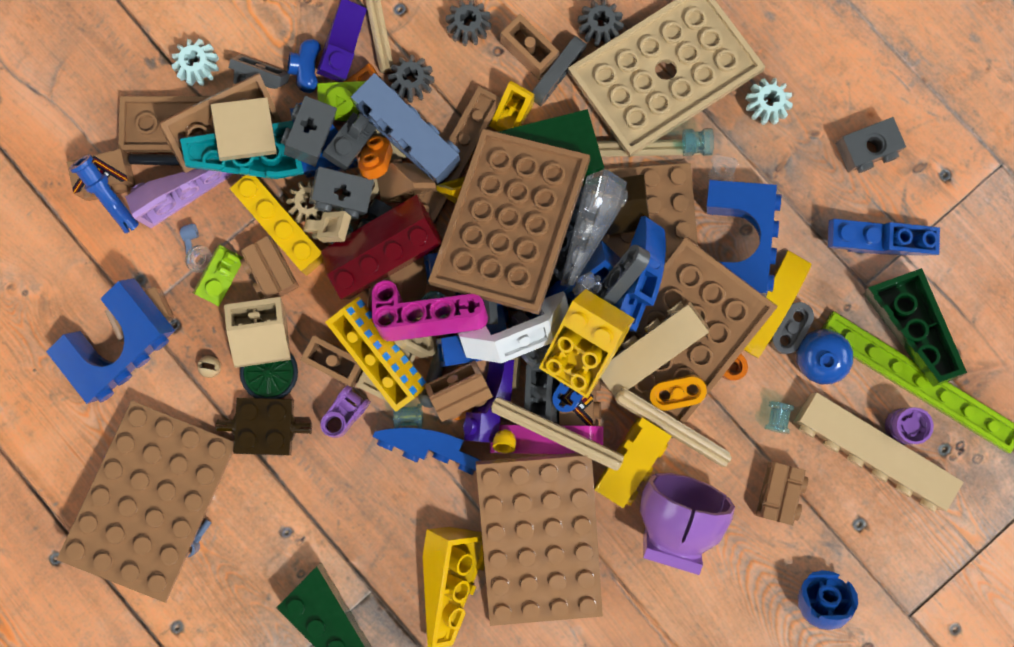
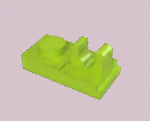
(218, 275)

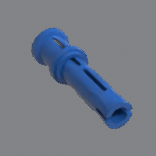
(97, 183)

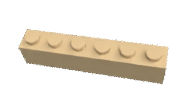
(878, 452)

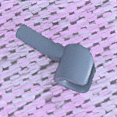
(187, 234)
(196, 545)

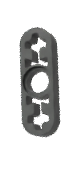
(558, 70)
(624, 274)

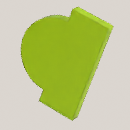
(339, 96)

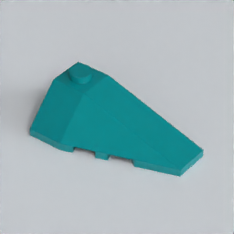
(202, 153)

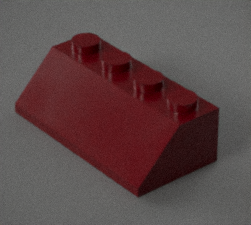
(381, 248)

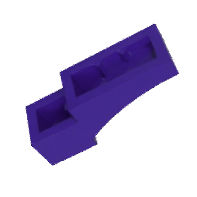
(341, 41)
(482, 423)

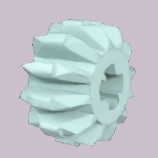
(190, 54)
(778, 98)

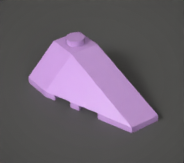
(164, 196)

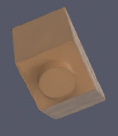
(403, 182)

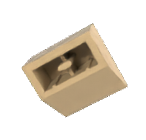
(257, 332)

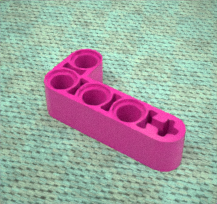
(428, 310)
(532, 443)

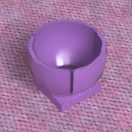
(682, 520)

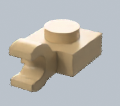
(330, 228)

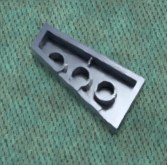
(406, 129)

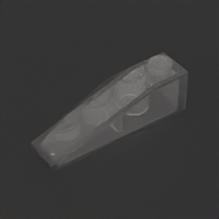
(600, 203)

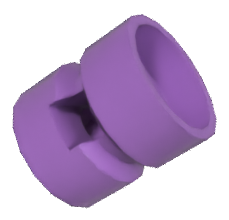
(909, 425)

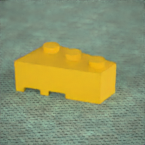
(640, 450)

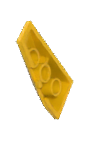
(449, 570)

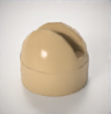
(208, 372)

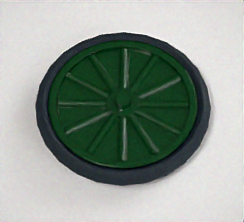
(270, 379)

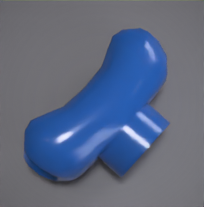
(303, 65)

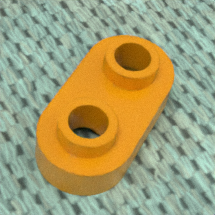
(678, 391)

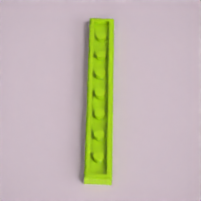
(909, 377)

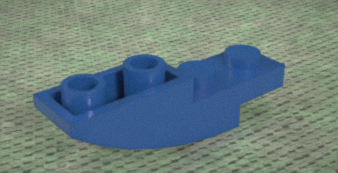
(883, 238)
(647, 285)
(418, 442)

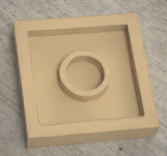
(243, 129)

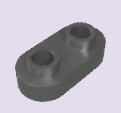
(792, 329)

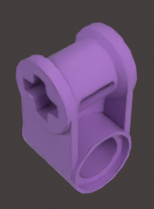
(344, 411)

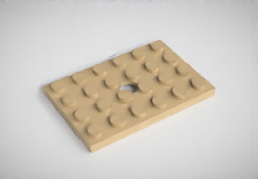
(638, 104)

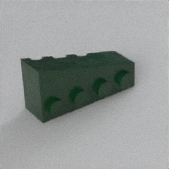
(918, 324)
(321, 613)

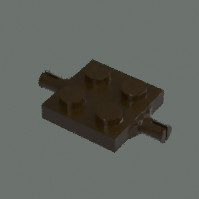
(263, 426)

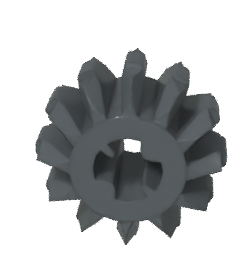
(460, 16)
(590, 19)
(418, 71)

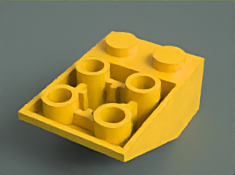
(586, 342)

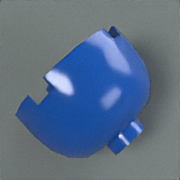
(824, 356)
(827, 600)

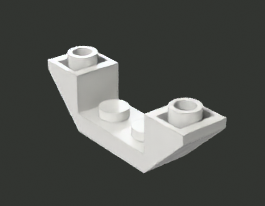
(519, 338)

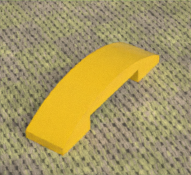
(787, 284)

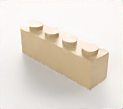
(655, 347)

